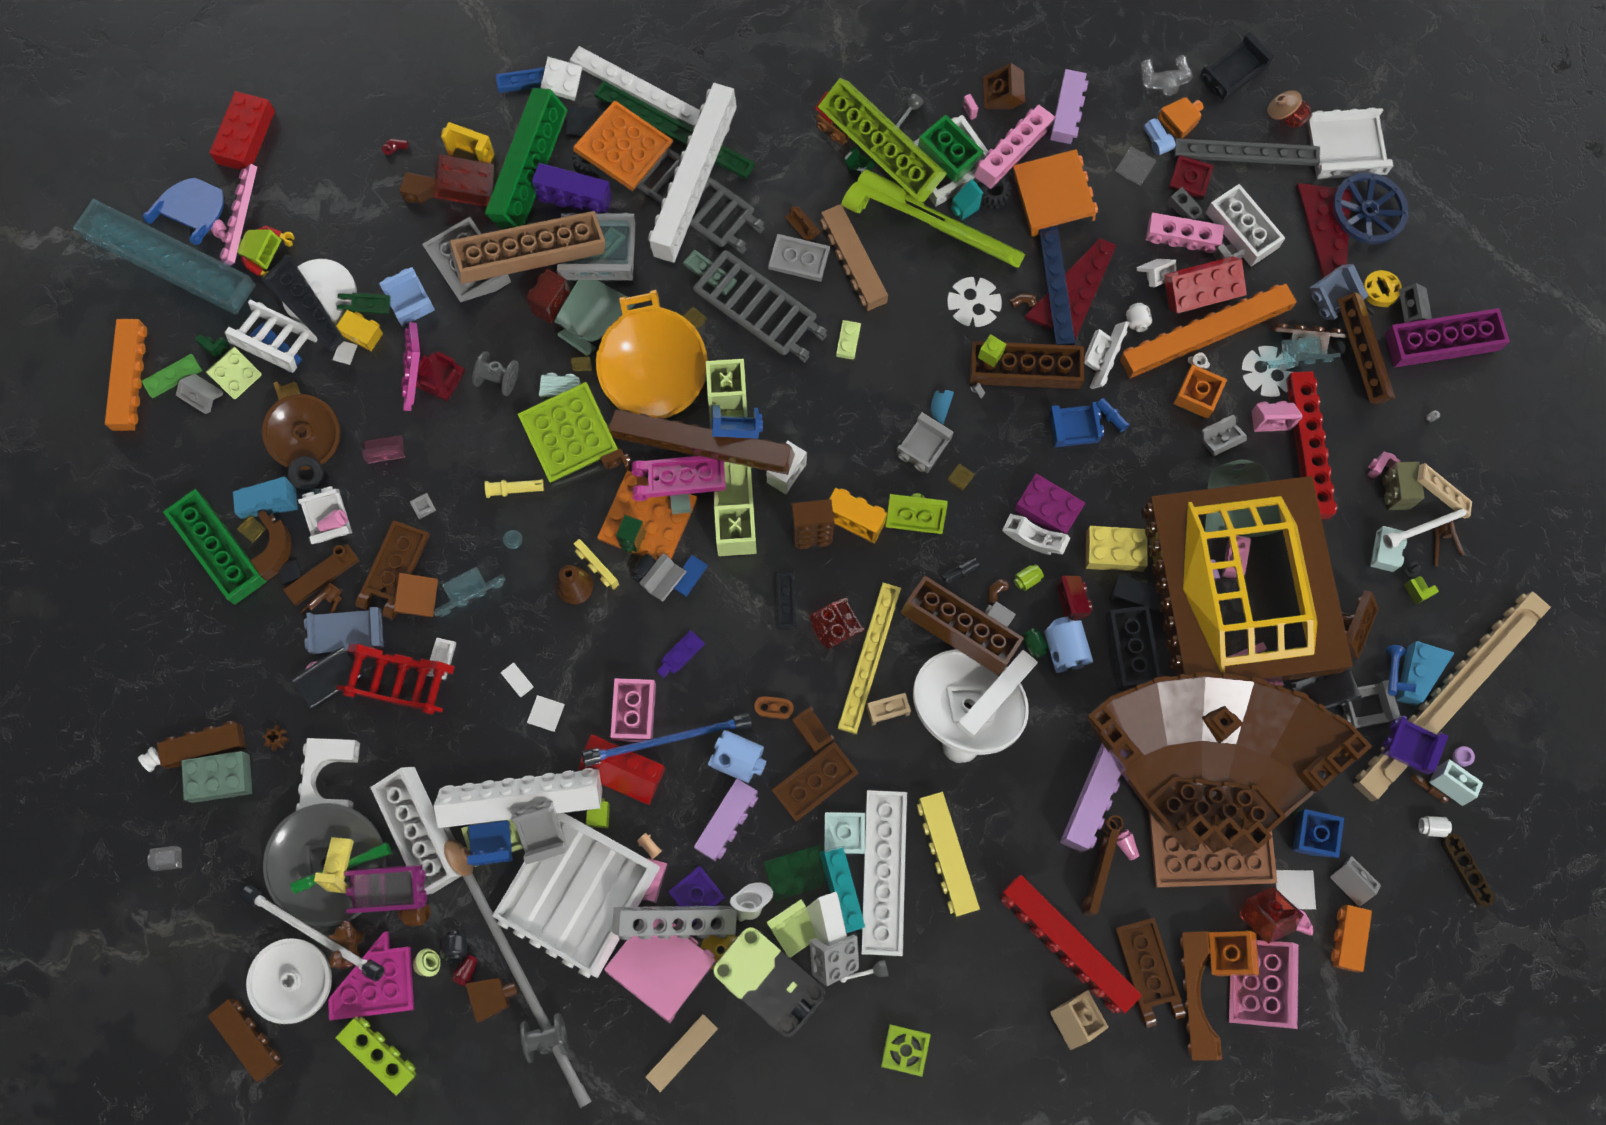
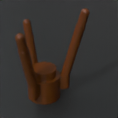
(1447, 531)
(329, 593)

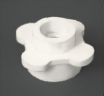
(1204, 364)

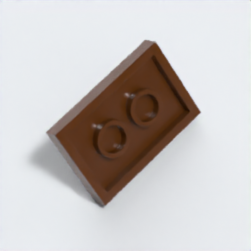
(1360, 623)

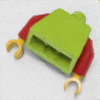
(260, 246)

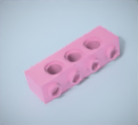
(1194, 229)

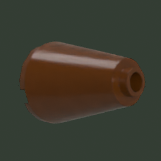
(574, 585)

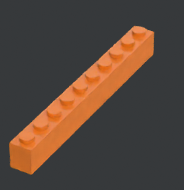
(1207, 330)

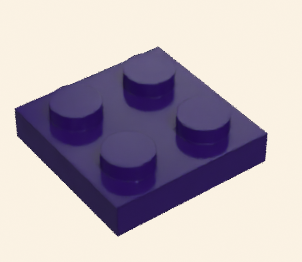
(696, 890)

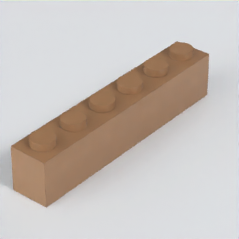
(854, 257)

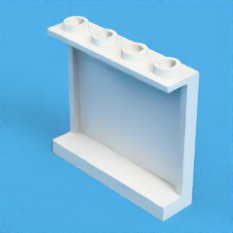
(1348, 142)

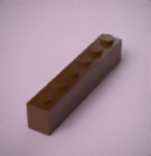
(1366, 348)

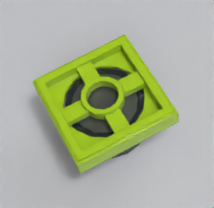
(905, 1050)

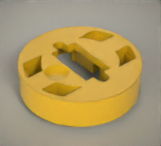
(1374, 293)

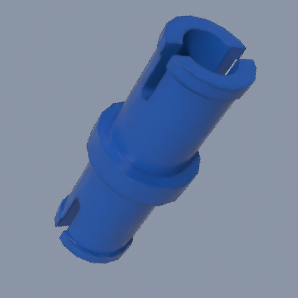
(1112, 415)

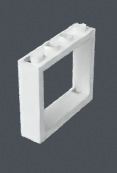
(952, 189)

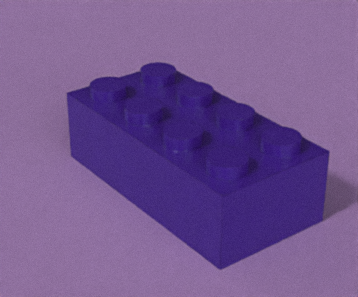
(571, 190)

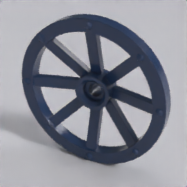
(1370, 209)

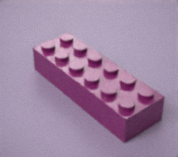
(1446, 337)

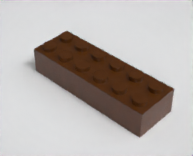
(1030, 366)
(961, 625)

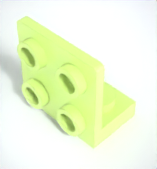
(234, 373)
(793, 928)

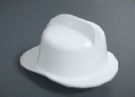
(751, 900)

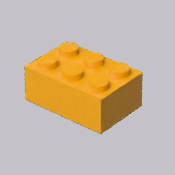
(857, 515)

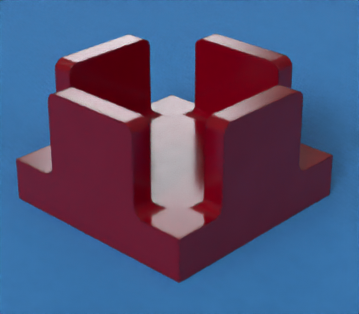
(439, 375)

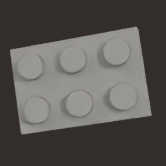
(799, 257)

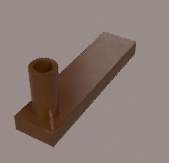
(322, 574)

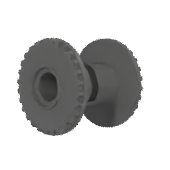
(495, 372)
(544, 1040)

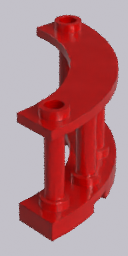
(403, 662)

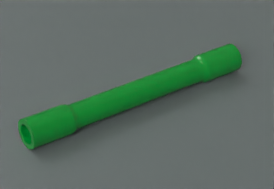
(371, 855)

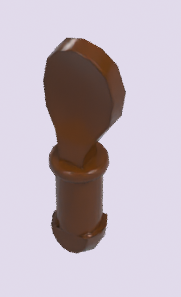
(1430, 789)

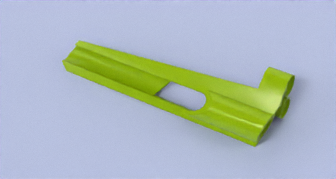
(894, 195)

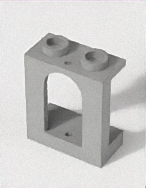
(1388, 704)

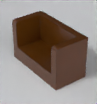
(812, 730)

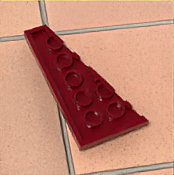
(1081, 284)

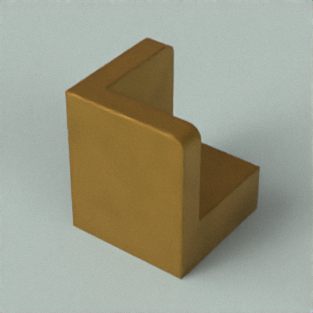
(286, 390)

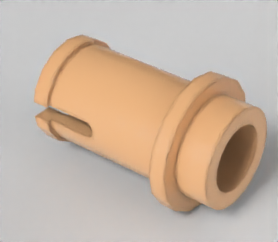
(649, 846)

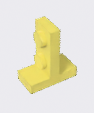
(335, 865)

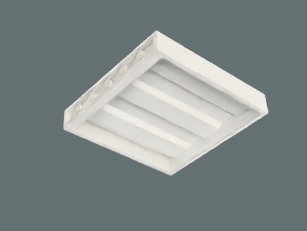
(572, 897)

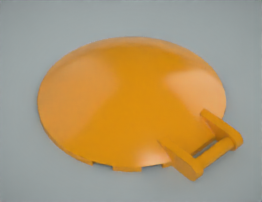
(651, 359)

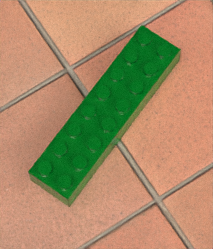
(530, 146)

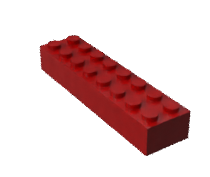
(1070, 946)

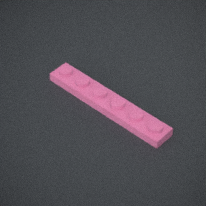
(237, 219)

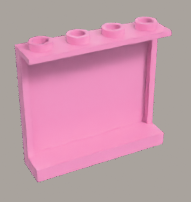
(661, 970)

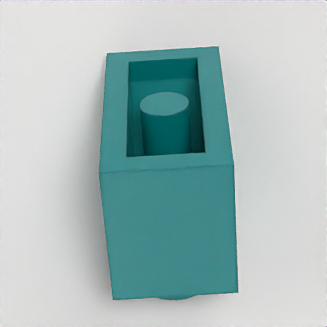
(967, 200)

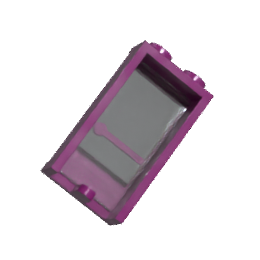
(386, 888)

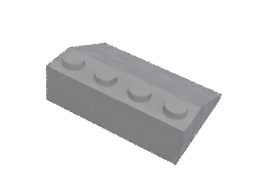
(439, 251)

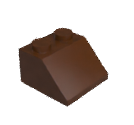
(1004, 88)

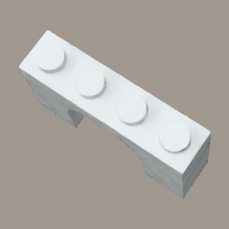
(317, 755)

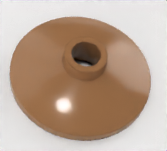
(1284, 104)
(457, 857)

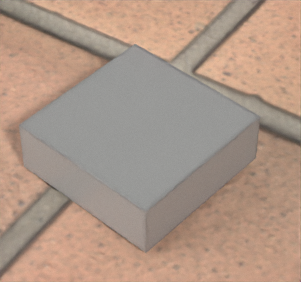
(422, 505)

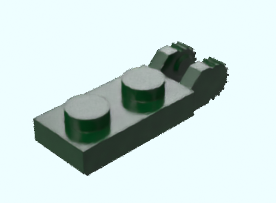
(366, 303)

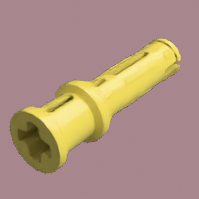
(504, 488)

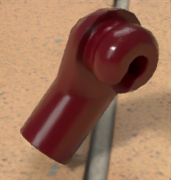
(394, 144)

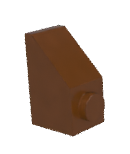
(416, 188)

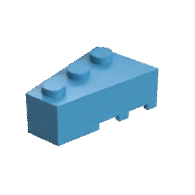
(271, 496)
(1422, 667)

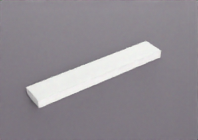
(997, 694)

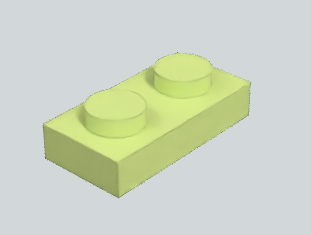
(848, 339)

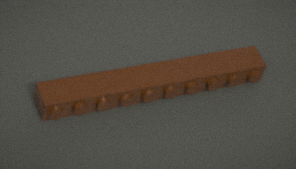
(699, 441)

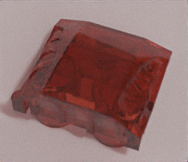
(835, 623)

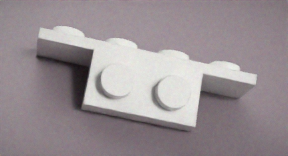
(1102, 353)

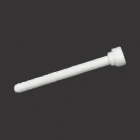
(1393, 539)

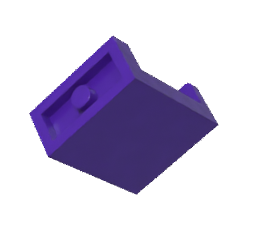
(1414, 745)

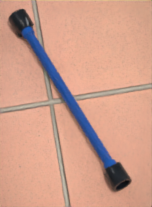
(594, 756)

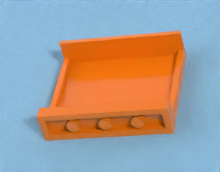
(1054, 190)

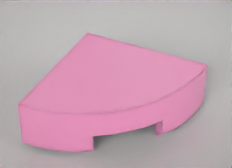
(1305, 925)

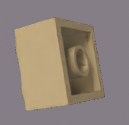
(1079, 1020)

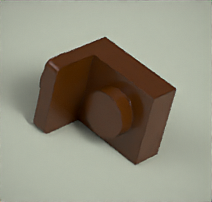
(614, 458)

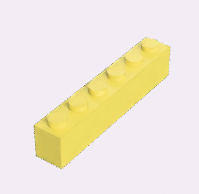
(948, 854)

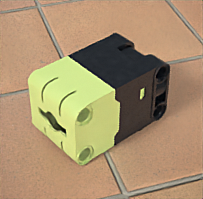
(769, 982)

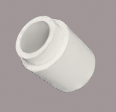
(1435, 826)

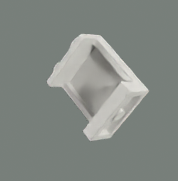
(318, 507)

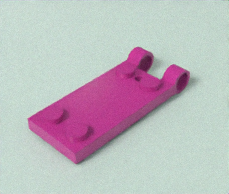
(679, 476)

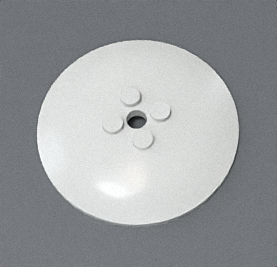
(940, 697)

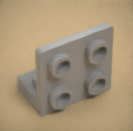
(835, 961)

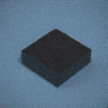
(290, 572)

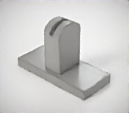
(978, 389)

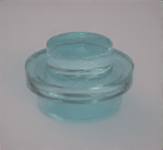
(512, 539)

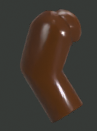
(1023, 297)
(995, 588)

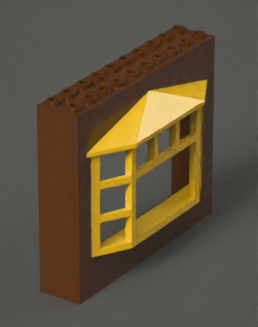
(1190, 592)

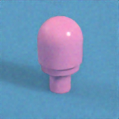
(219, 229)

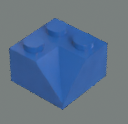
(1317, 834)

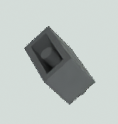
(1415, 303)

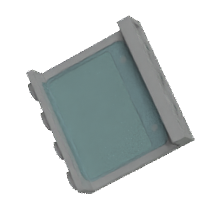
(618, 254)

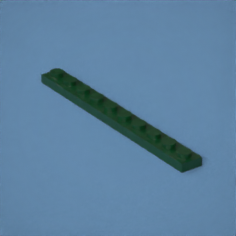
(671, 127)

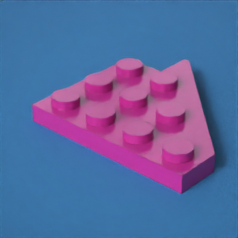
(411, 363)
(390, 994)

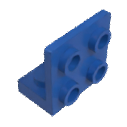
(490, 843)

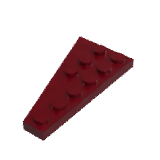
(1324, 231)

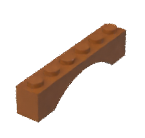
(1204, 1040)

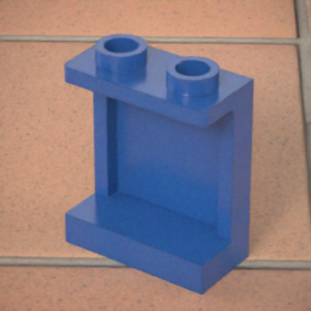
(1076, 425)
(736, 426)

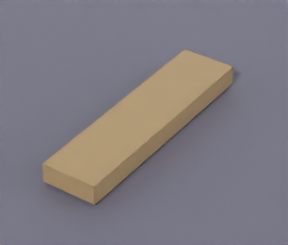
(1443, 489)
(681, 1052)

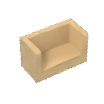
(888, 708)

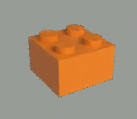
(1200, 391)
(1234, 953)

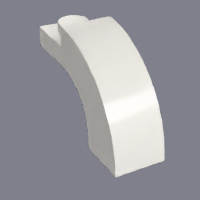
(1034, 537)

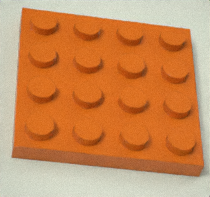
(623, 145)
(661, 526)

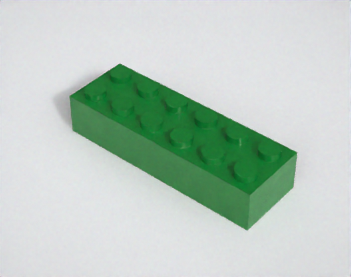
(214, 546)

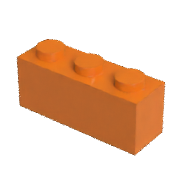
(1351, 938)

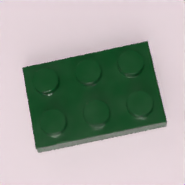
(796, 873)

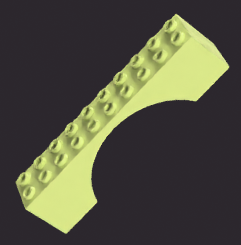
(734, 505)

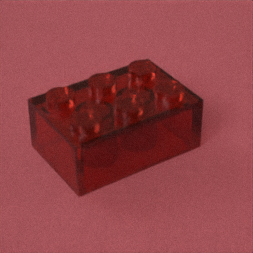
(463, 180)

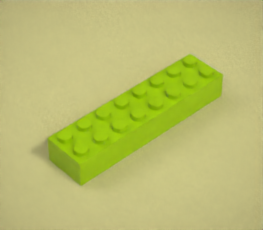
(882, 140)

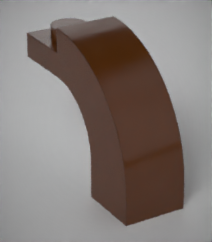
(278, 548)

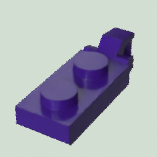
(680, 654)

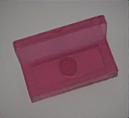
(384, 449)

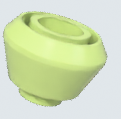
(427, 963)

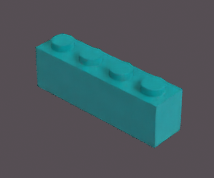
(840, 881)

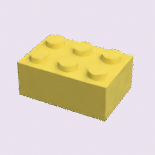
(1116, 549)

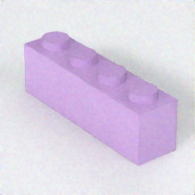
(1068, 106)
(726, 819)

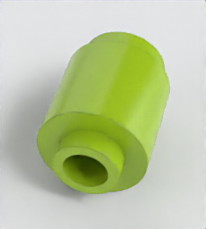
(1028, 577)

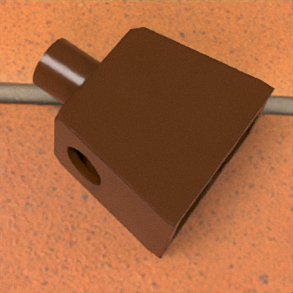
(490, 997)

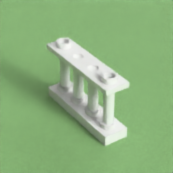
(270, 352)

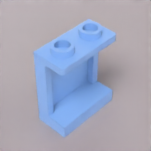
(407, 296)

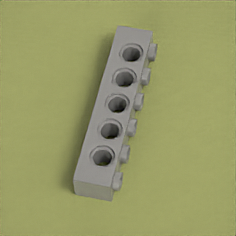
(625, 916)

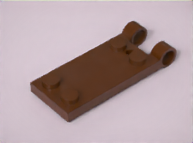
(397, 555)
(1107, 847)
(1149, 969)

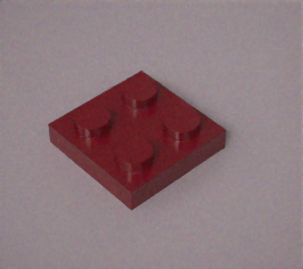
(1192, 176)

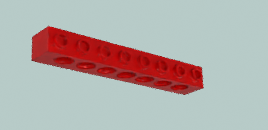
(1305, 381)

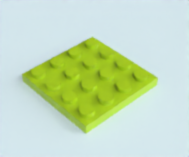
(568, 432)

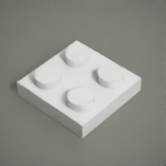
(561, 78)

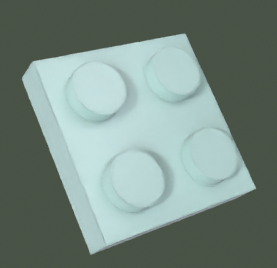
(845, 831)

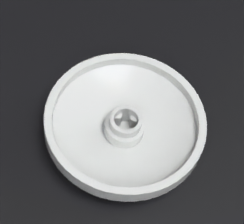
(327, 281)
(289, 981)

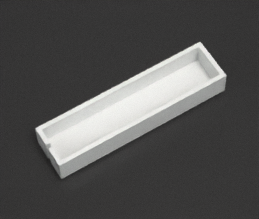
(500, 799)

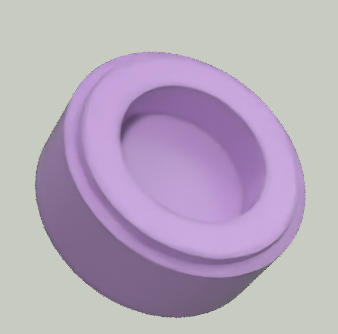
(1463, 756)

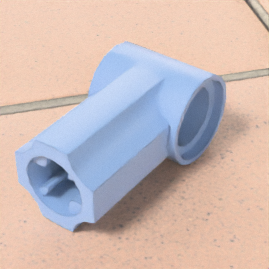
(1160, 139)

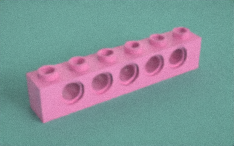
(1014, 146)

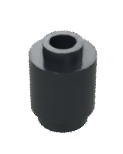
(642, 567)

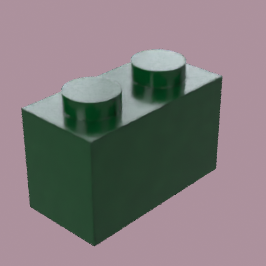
(630, 534)

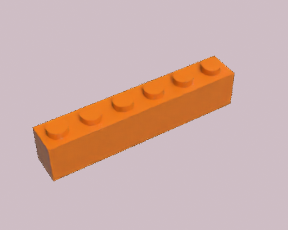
(125, 375)

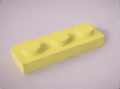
(595, 564)

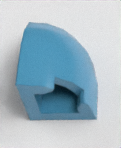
(940, 405)

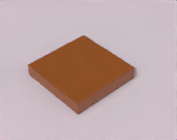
(415, 595)

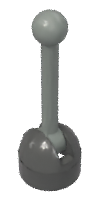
(914, 103)

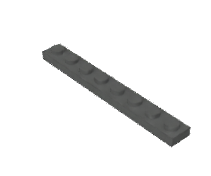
(1247, 152)

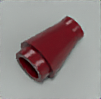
(464, 971)

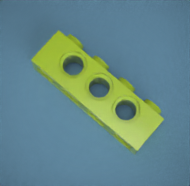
(364, 1053)

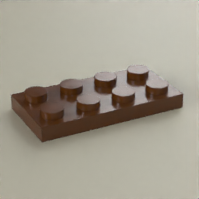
(815, 782)

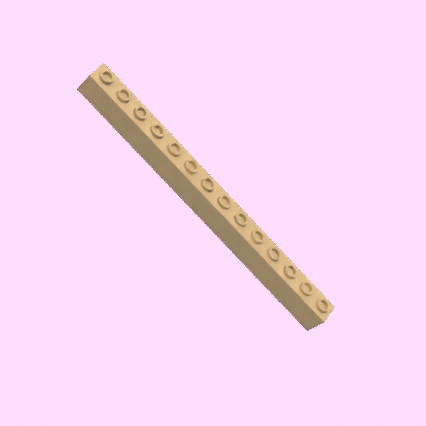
(1458, 687)

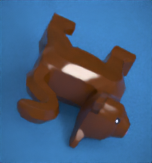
(348, 938)

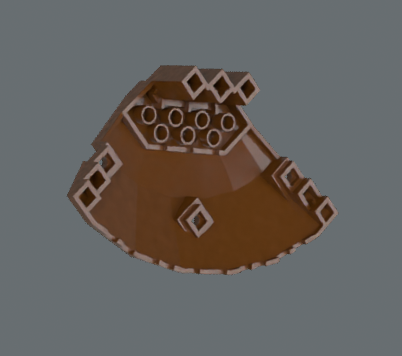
(1217, 778)

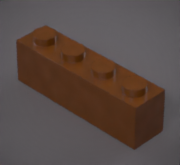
(201, 744)
(245, 1039)

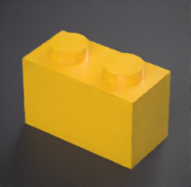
(360, 330)

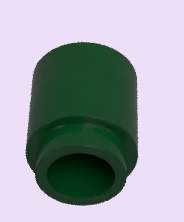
(1035, 643)

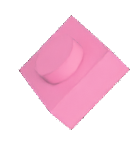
(1378, 464)

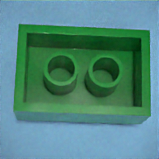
(950, 148)

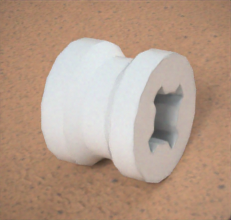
(150, 759)

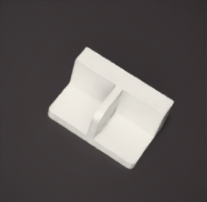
(1157, 269)

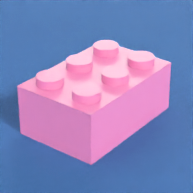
(633, 710)

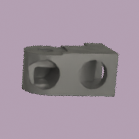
(1184, 205)

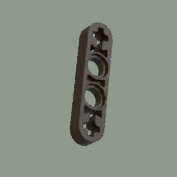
(1470, 868)

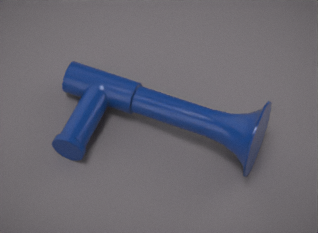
(1396, 653)

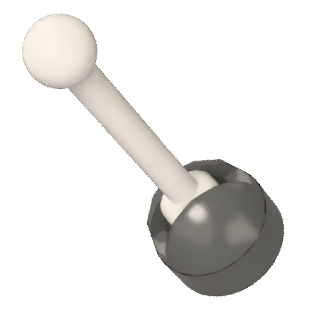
(879, 970)

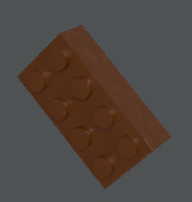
(812, 523)

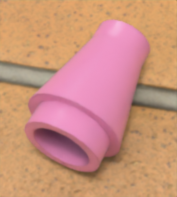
(333, 521)
(1127, 844)

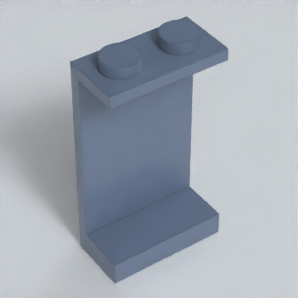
(332, 631)

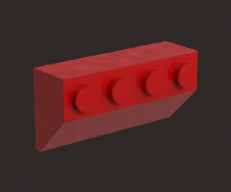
(626, 772)

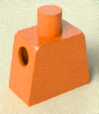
(1181, 117)

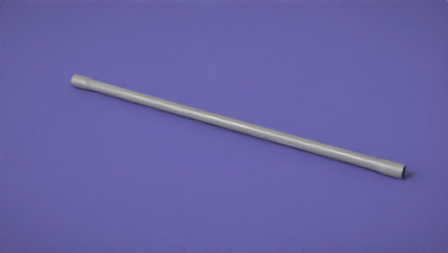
(577, 1088)

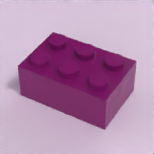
(1049, 505)

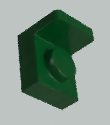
(216, 348)

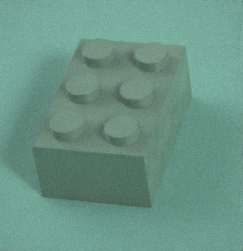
(216, 777)

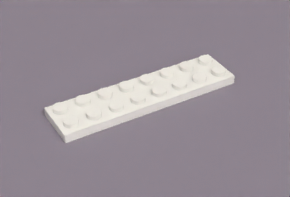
(884, 873)

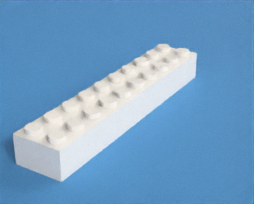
(692, 173)

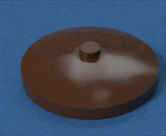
(299, 428)

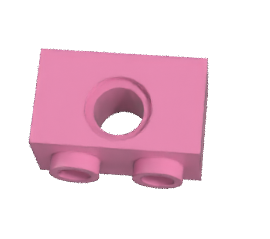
(1243, 547)

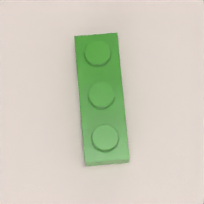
(170, 376)

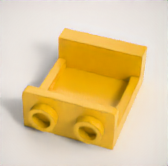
(467, 140)

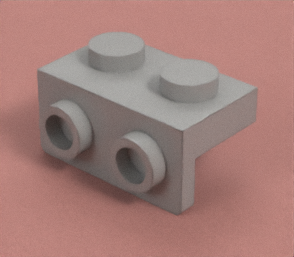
(1222, 435)

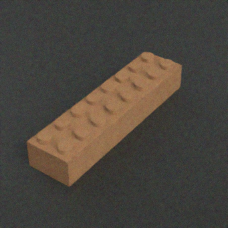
(527, 247)

